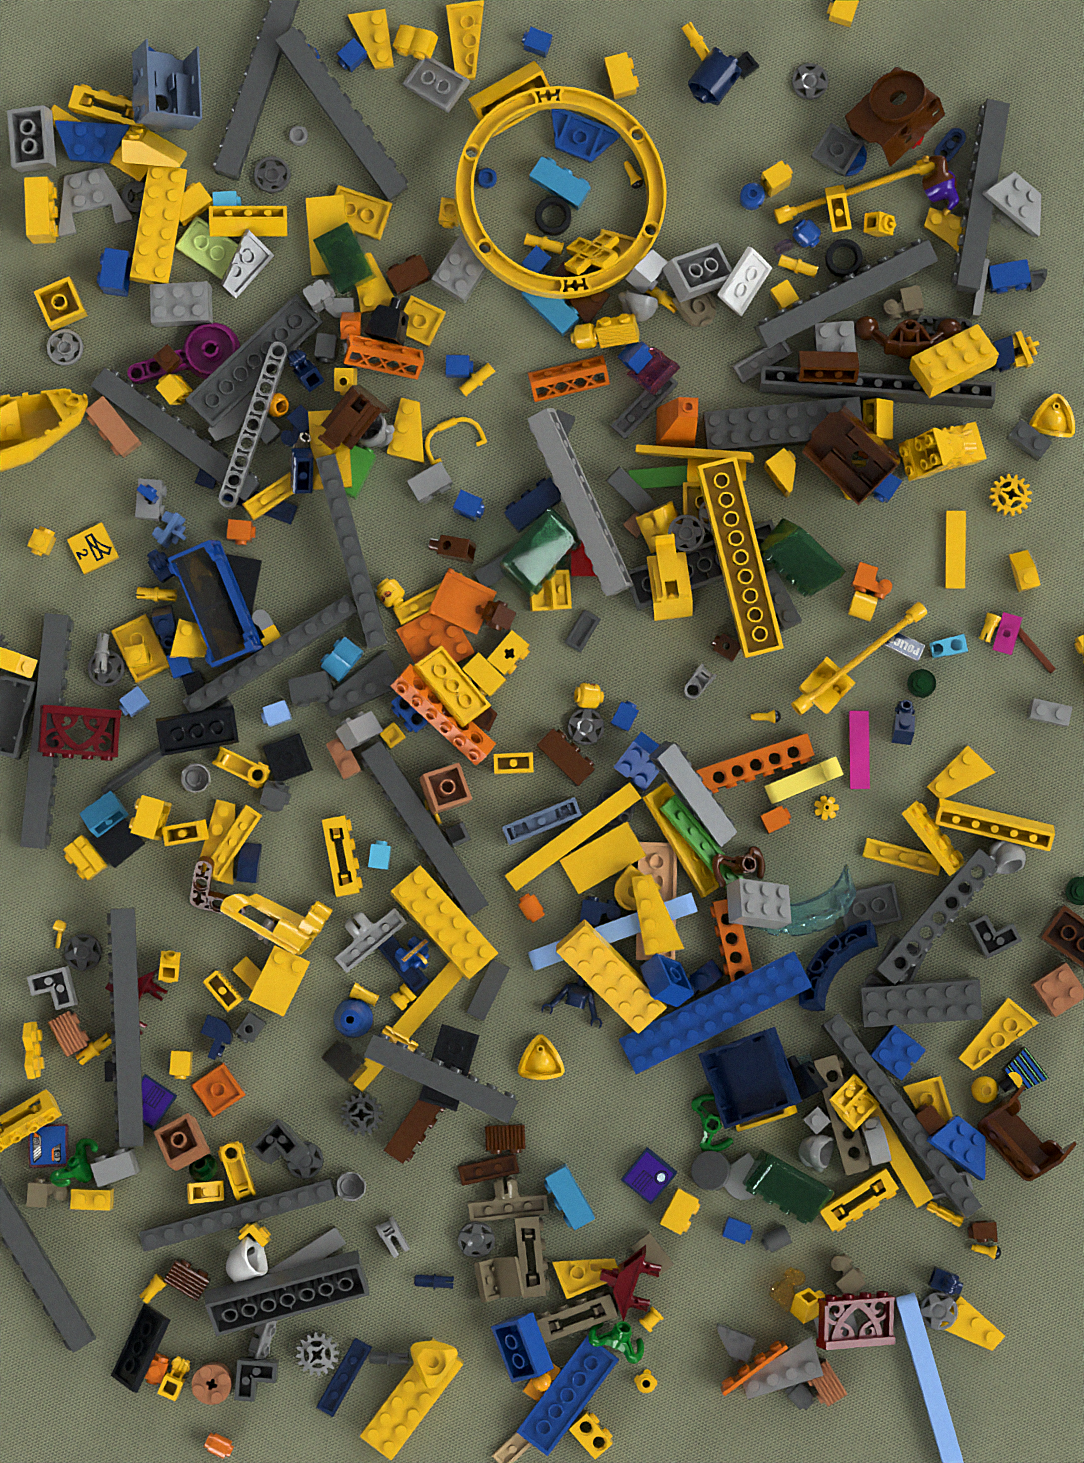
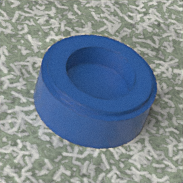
(487, 178)

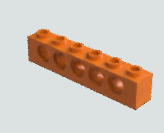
(468, 740)
(800, 743)
(740, 945)

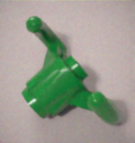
(711, 1124)
(76, 1166)
(618, 1339)

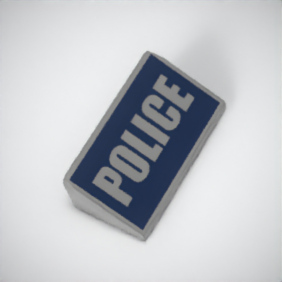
(905, 647)

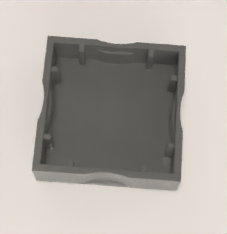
(16, 707)

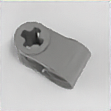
(700, 680)

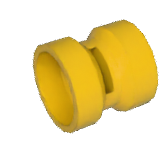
(403, 996)

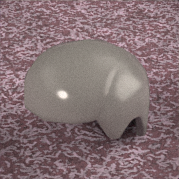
(195, 777)
(350, 1186)

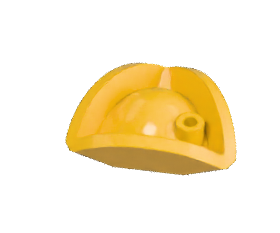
(1054, 417)
(540, 1060)
(433, 1360)

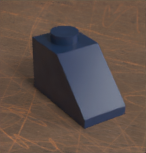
(1006, 354)
(249, 863)

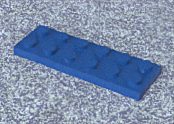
(567, 1396)

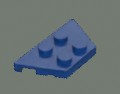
(580, 135)
(90, 140)
(962, 1145)

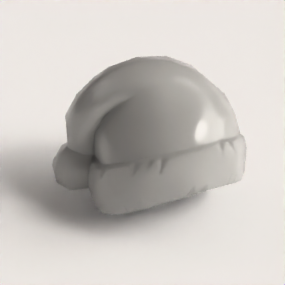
(638, 304)
(378, 433)
(1008, 856)
(816, 1151)

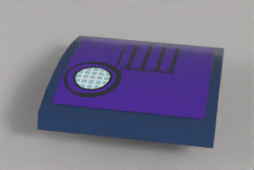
(155, 1101)
(649, 1175)

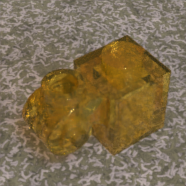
(783, 1291)

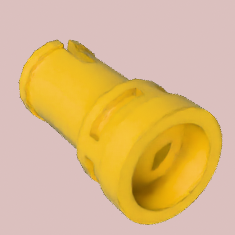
(991, 622)
(360, 993)
(156, 1284)

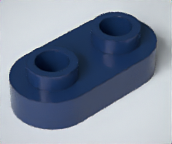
(949, 146)

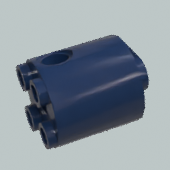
(714, 77)

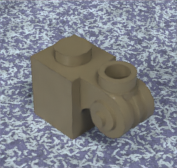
(910, 303)
(39, 1192)
(851, 1278)

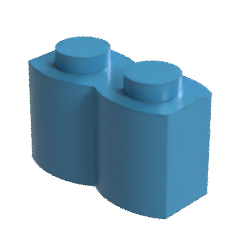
(341, 659)

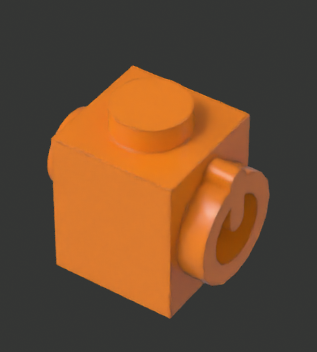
(157, 1369)

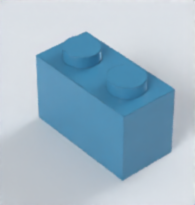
(103, 814)

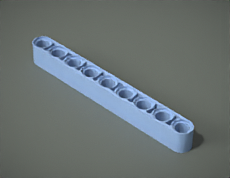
(615, 930)
(928, 1379)

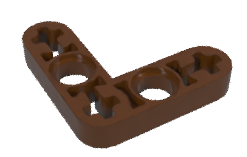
(207, 896)

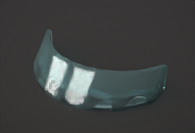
(820, 911)

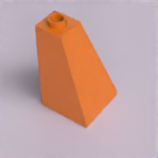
(677, 423)

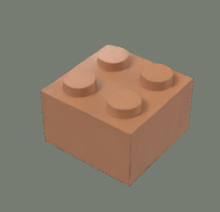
(445, 788)
(1058, 989)
(182, 1142)

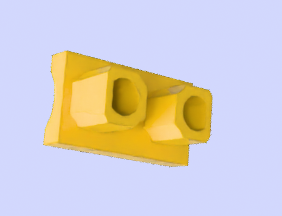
(1025, 358)

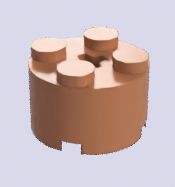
(223, 1378)

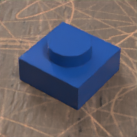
(148, 492)

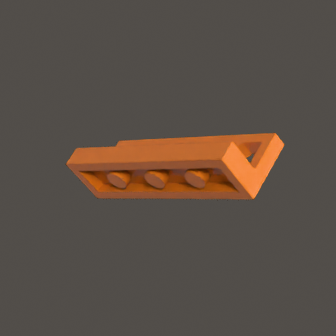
(385, 352)
(563, 373)

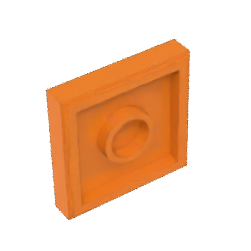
(218, 1090)

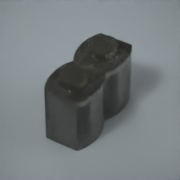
(344, 1062)

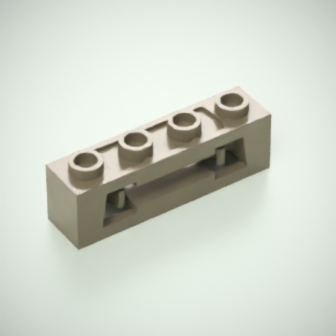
(528, 1222)
(582, 1304)

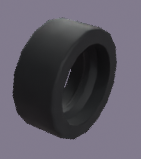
(555, 230)
(843, 243)

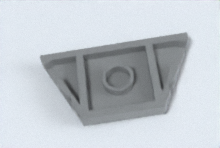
(1018, 201)

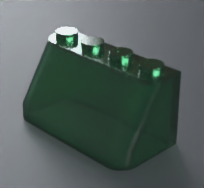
(540, 552)
(800, 558)
(787, 1187)

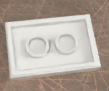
(744, 281)

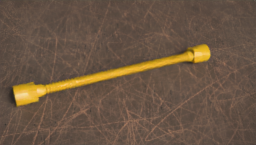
(786, 213)
(805, 702)

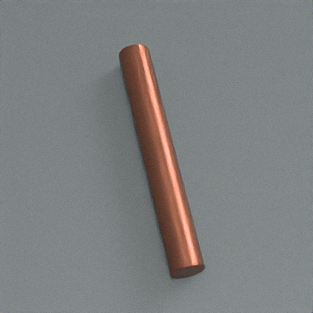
(1036, 651)

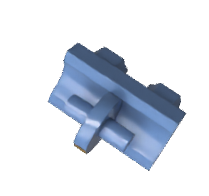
(173, 530)

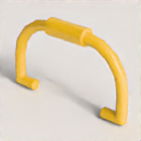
(447, 424)

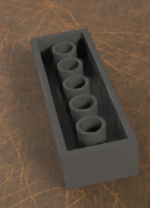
(920, 1001)

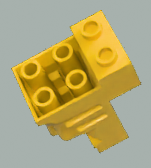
(941, 450)

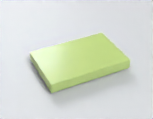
(207, 251)

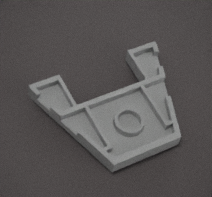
(89, 192)

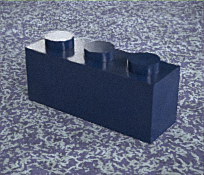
(532, 504)

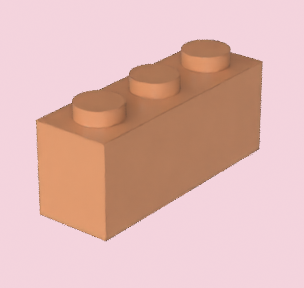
(112, 427)

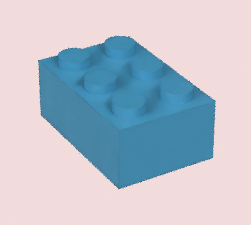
(568, 1197)

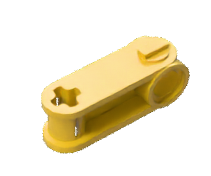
(241, 767)
(237, 1170)

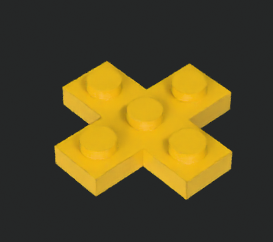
(595, 252)
(33, 1061)

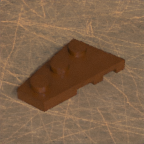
(588, 305)

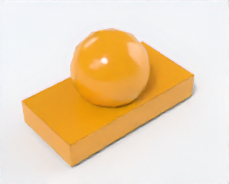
(537, 1386)

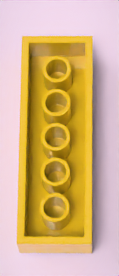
(158, 224)
(443, 923)
(610, 975)
(404, 1410)

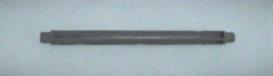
(142, 764)

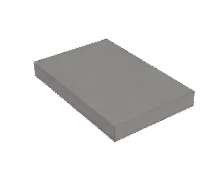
(436, 83)

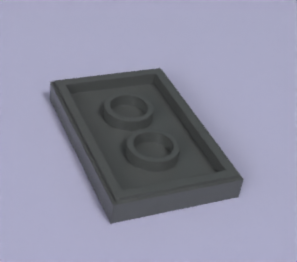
(874, 904)

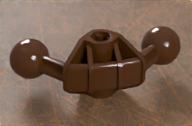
(908, 336)

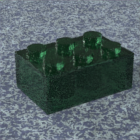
(344, 258)

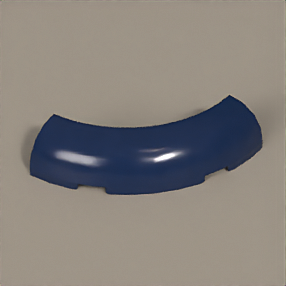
(830, 960)

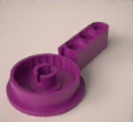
(194, 353)

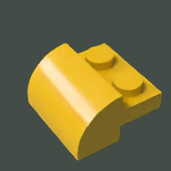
(657, 523)

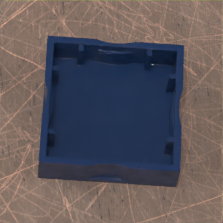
(750, 1077)

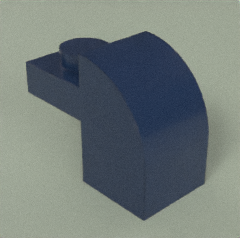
(220, 1031)

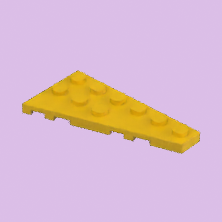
(696, 869)

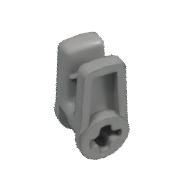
(394, 1230)

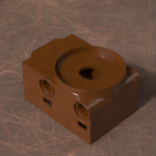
(892, 124)
(832, 449)

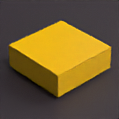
(392, 735)

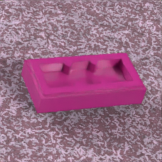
(1007, 633)

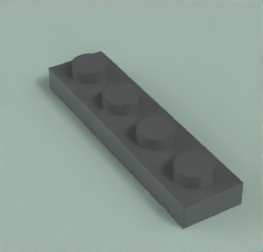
(641, 408)

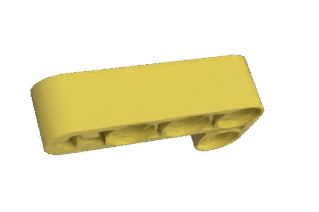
(804, 780)

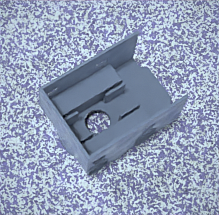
(173, 79)

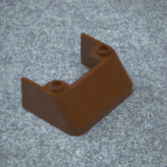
(1017, 1142)

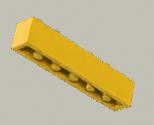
(994, 824)

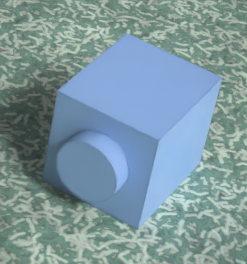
(276, 713)

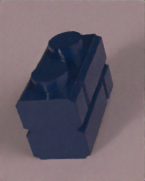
(301, 470)

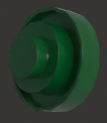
(921, 683)
(1075, 890)
(203, 1168)

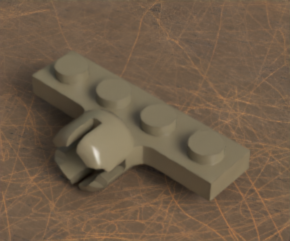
(507, 1203)

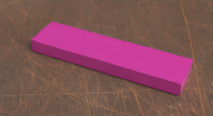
(859, 750)

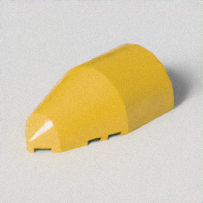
(43, 422)

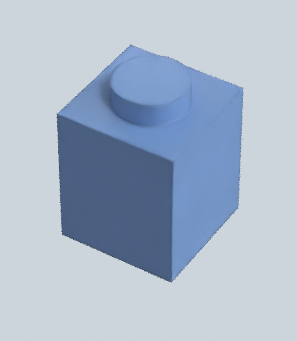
(133, 702)

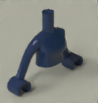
(577, 997)

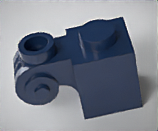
(304, 370)
(300, 422)
(159, 564)
(164, 624)
(904, 723)
(593, 909)
(705, 976)
(945, 1281)

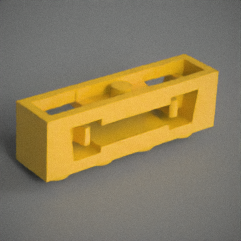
(80, 97)
(352, 863)
(23, 1121)
(870, 1202)

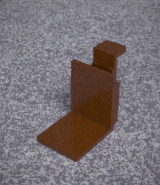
(351, 418)

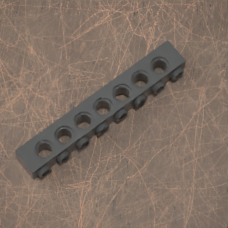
(887, 965)

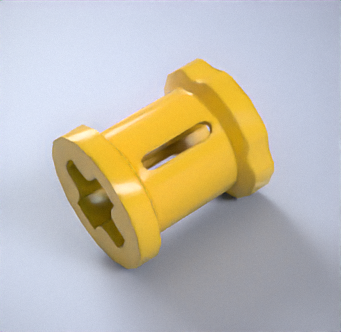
(651, 1319)

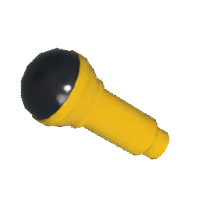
(635, 180)
(773, 716)
(993, 1251)

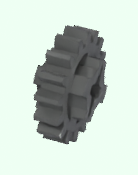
(361, 1105)

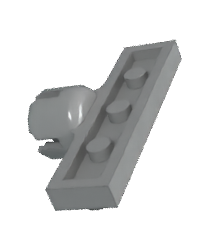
(367, 936)

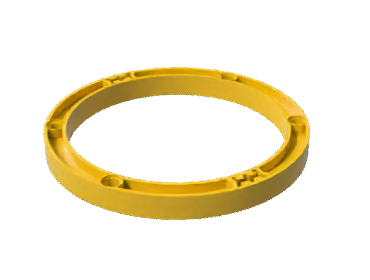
(601, 109)

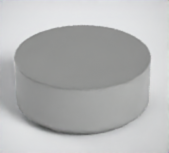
(298, 136)

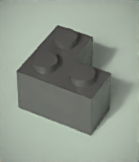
(991, 941)
(280, 1140)
(252, 1371)

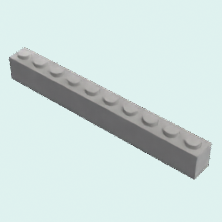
(580, 502)

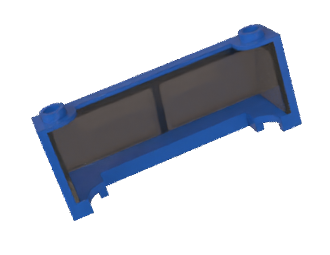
(216, 602)

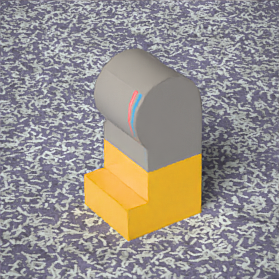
(267, 626)

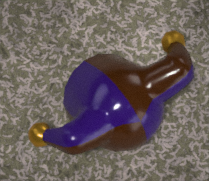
(940, 183)

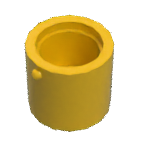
(862, 606)

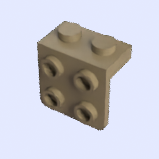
(499, 1278)

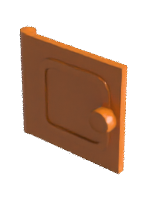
(460, 601)

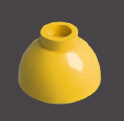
(985, 1089)

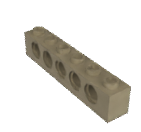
(850, 1164)

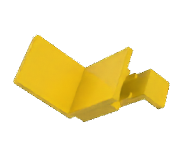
(669, 580)

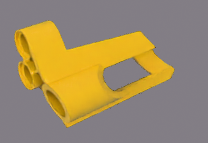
(293, 930)

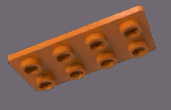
(747, 1371)

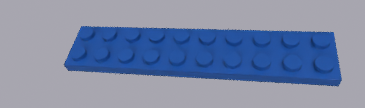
(715, 1012)

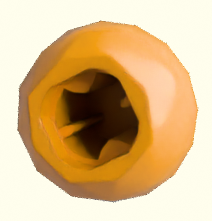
(279, 405)

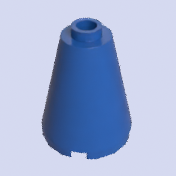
(362, 1018)

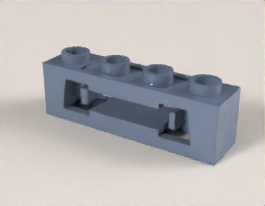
(542, 821)

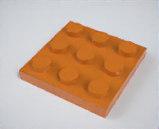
(430, 632)

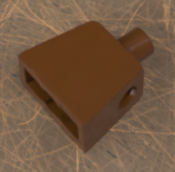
(460, 550)

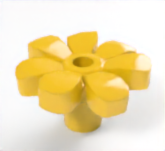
(823, 811)

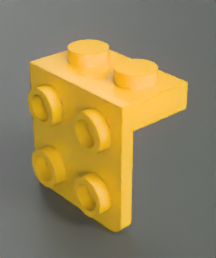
(833, 694)

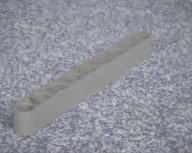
(252, 415)

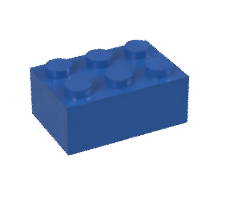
(522, 1347)

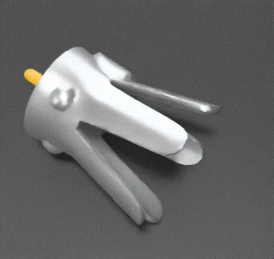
(269, 925)

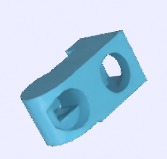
(948, 646)

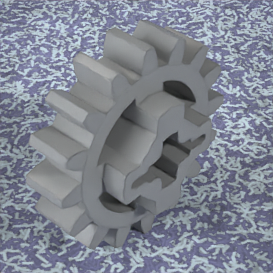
(324, 1359)

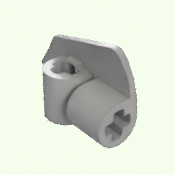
(232, 421)

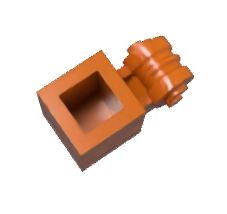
(865, 580)

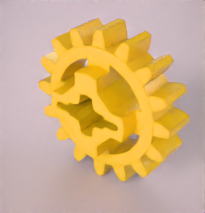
(1002, 493)

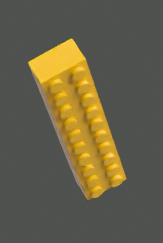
(739, 557)

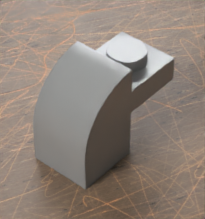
(876, 1141)

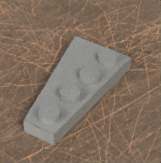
(789, 1369)

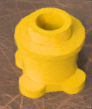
(646, 1375)

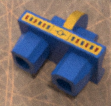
(416, 957)

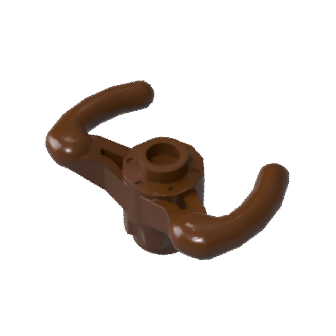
(740, 864)

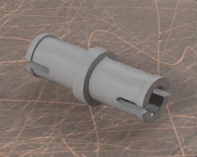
(101, 653)

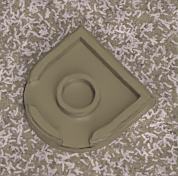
(697, 310)

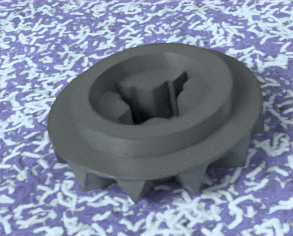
(127, 197)

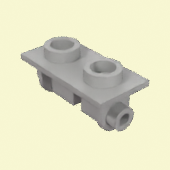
(260, 1346)

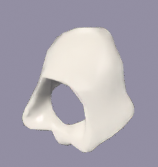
(246, 1265)

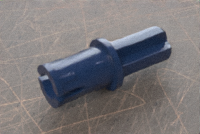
(433, 1281)

